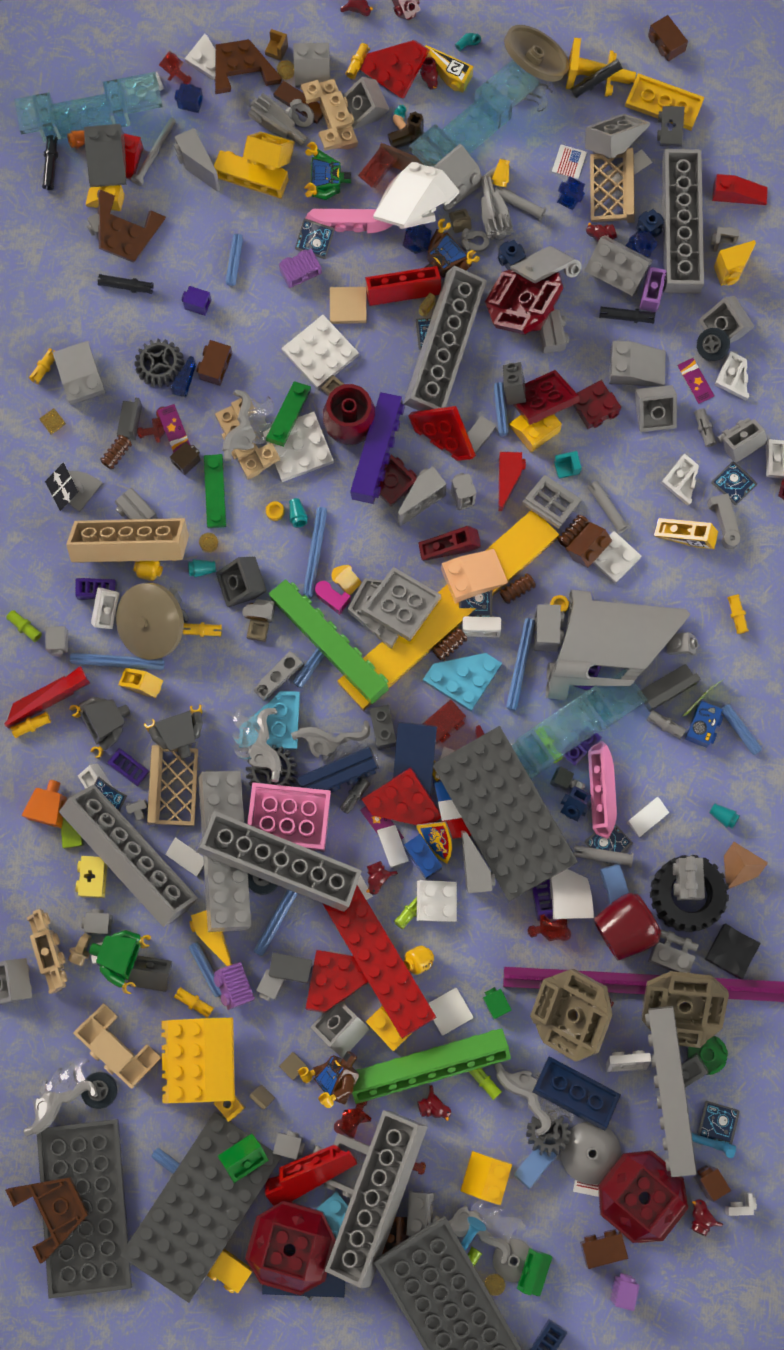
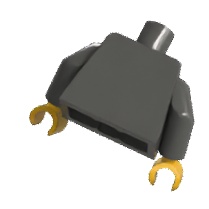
(102, 720)
(177, 731)

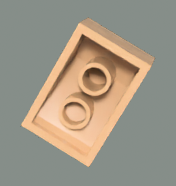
(473, 574)

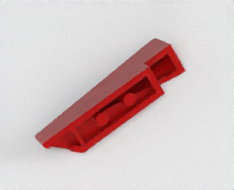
(46, 697)
(307, 1174)

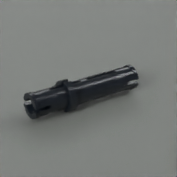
(591, 81)
(50, 161)
(127, 284)
(625, 314)

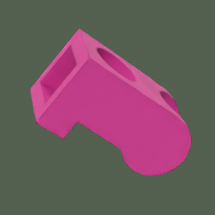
(331, 597)

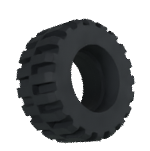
(689, 921)

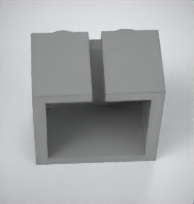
(547, 624)

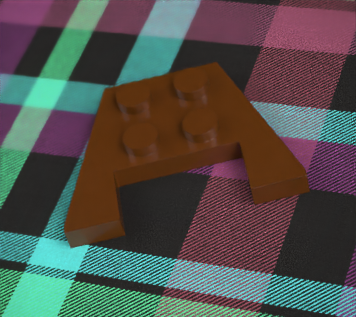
(238, 59)
(121, 236)
(59, 1207)

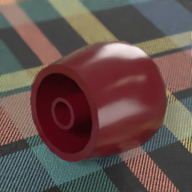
(348, 414)
(628, 926)

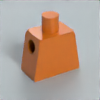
(45, 805)

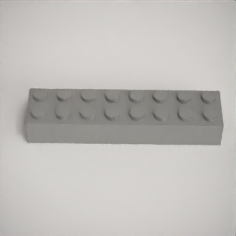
(682, 221)
(445, 340)
(128, 855)
(279, 861)
(224, 885)
(376, 1199)

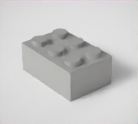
(618, 265)

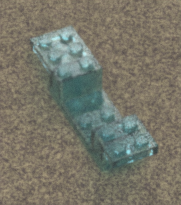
(59, 119)
(481, 119)
(575, 724)

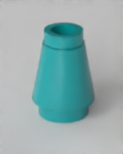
(297, 513)
(201, 567)
(724, 815)

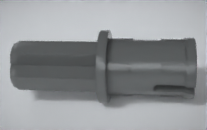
(355, 795)

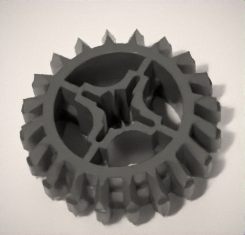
(154, 376)
(288, 772)

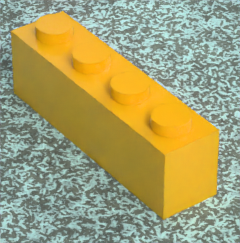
(255, 177)
(230, 1271)

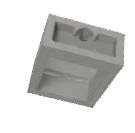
(347, 1180)

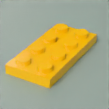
(651, 95)

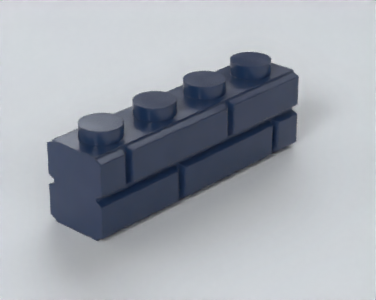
(341, 771)

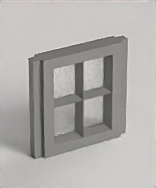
(551, 501)

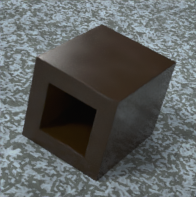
(185, 458)

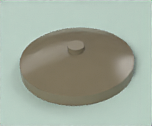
(536, 53)
(149, 621)

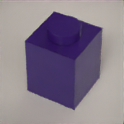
(196, 300)

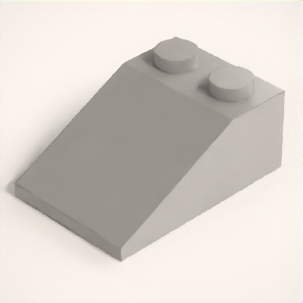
(614, 135)
(195, 158)
(636, 364)
(79, 373)
(425, 492)
(477, 874)

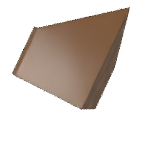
(741, 865)

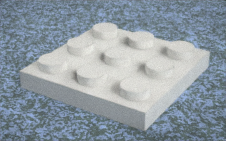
(320, 351)
(303, 450)

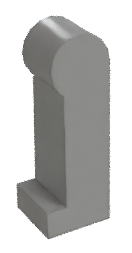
(726, 519)
(278, 675)

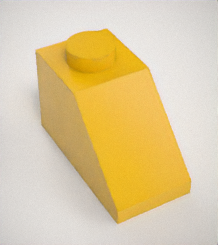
(117, 190)
(141, 682)

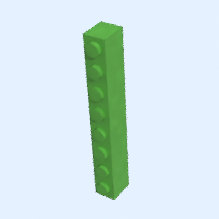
(329, 642)
(431, 1065)

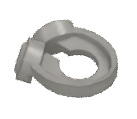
(291, 111)
(467, 234)

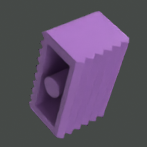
(300, 268)
(653, 289)
(233, 986)
(624, 1292)

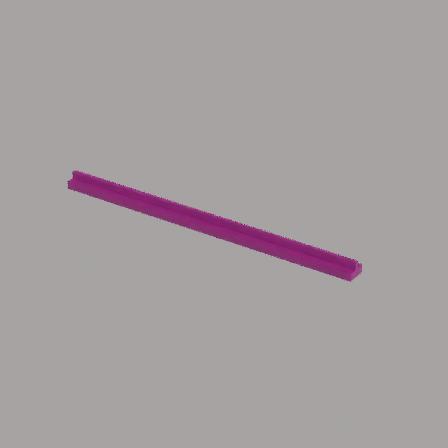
(636, 983)

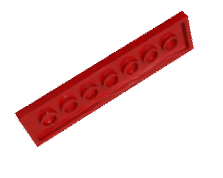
(382, 965)

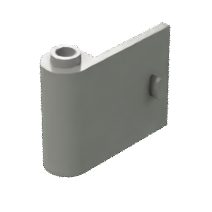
(546, 263)

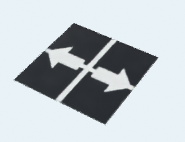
(61, 486)

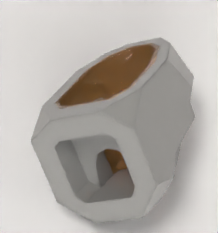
(260, 610)

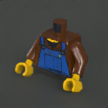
(446, 252)
(334, 1077)

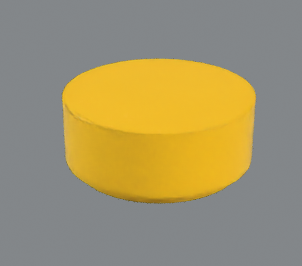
(275, 511)
(560, 600)

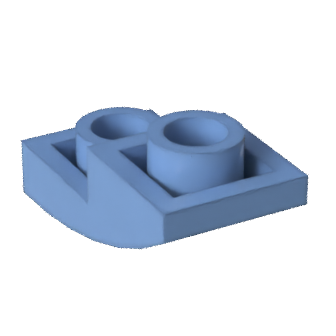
(614, 882)
(533, 1167)

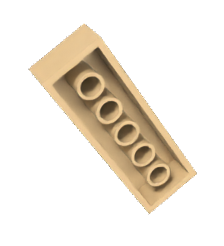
(128, 540)

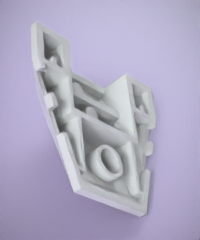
(413, 194)

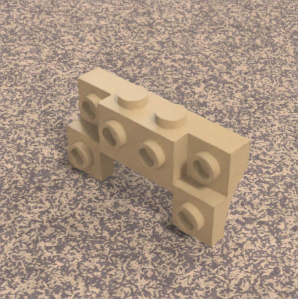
(335, 112)
(252, 460)
(46, 950)
(112, 1051)

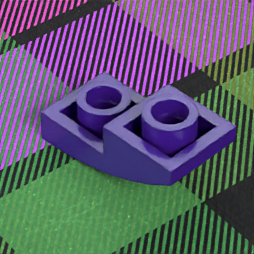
(582, 749)

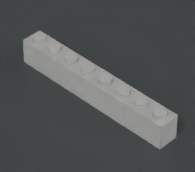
(672, 1091)

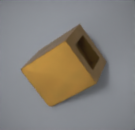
(277, 45)

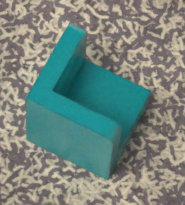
(567, 464)

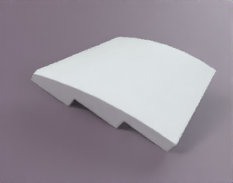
(571, 896)

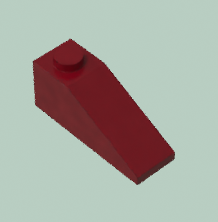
(450, 543)

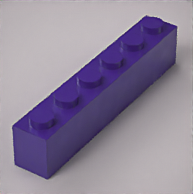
(377, 448)

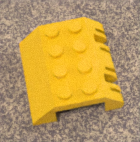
(198, 1060)

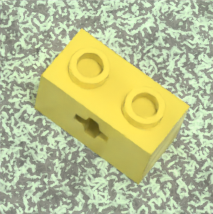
(97, 886)

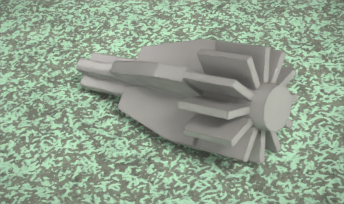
(274, 118)
(494, 212)

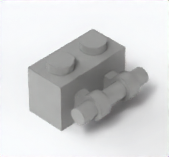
(743, 439)
(689, 878)
(672, 958)

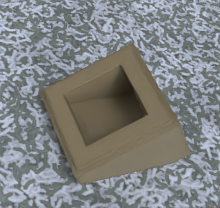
(460, 220)
(262, 1097)

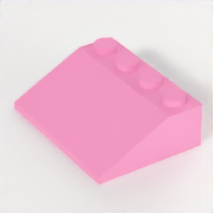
(291, 813)

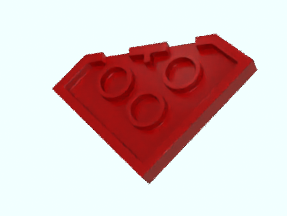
(396, 65)
(445, 430)
(403, 800)
(333, 980)

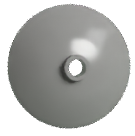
(576, 1154)

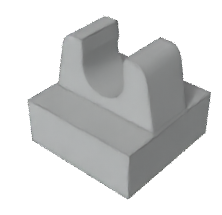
(137, 807)

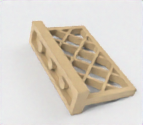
(628, 187)
(155, 788)

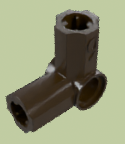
(410, 133)

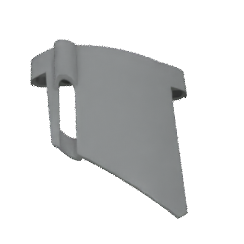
(609, 637)

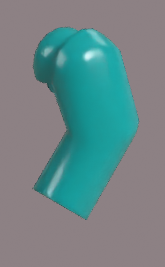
(469, 39)

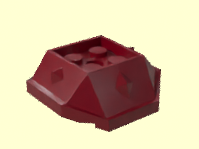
(520, 304)
(620, 1197)
(293, 1225)

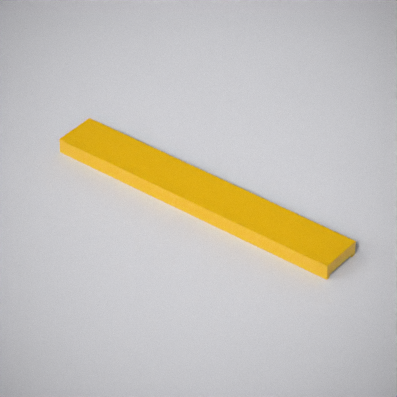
(515, 552)

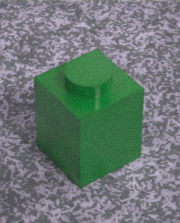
(496, 1003)

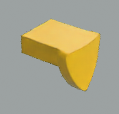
(345, 578)

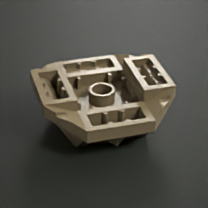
(705, 1005)
(557, 1019)

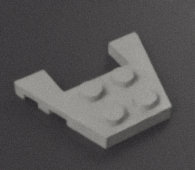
(361, 597)

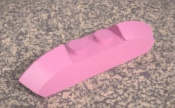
(348, 220)
(602, 789)

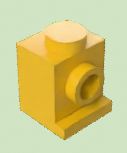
(230, 1113)

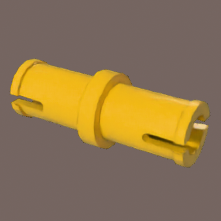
(357, 61)
(42, 367)
(738, 614)
(202, 629)
(30, 724)
(193, 1002)

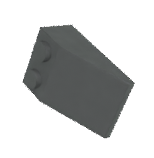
(105, 155)

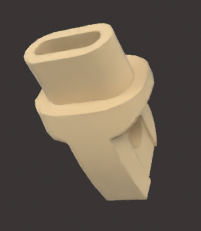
(79, 953)

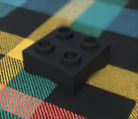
(732, 951)

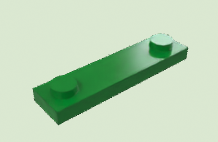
(288, 414)
(215, 491)

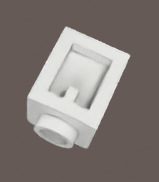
(738, 1208)

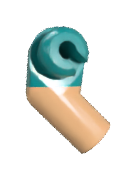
(399, 115)

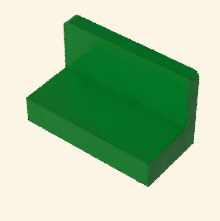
(243, 1158)
(534, 1272)

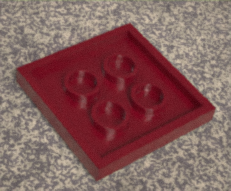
(546, 397)

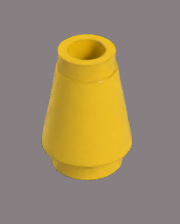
(501, 173)

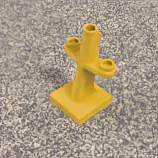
(587, 67)

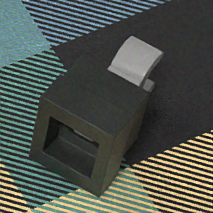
(563, 779)

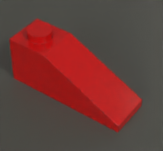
(738, 190)
(510, 471)

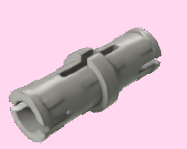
(705, 427)
(666, 724)

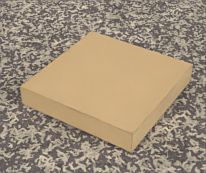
(348, 305)

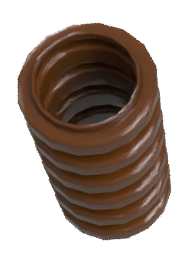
(116, 451)
(573, 530)
(517, 588)
(451, 643)

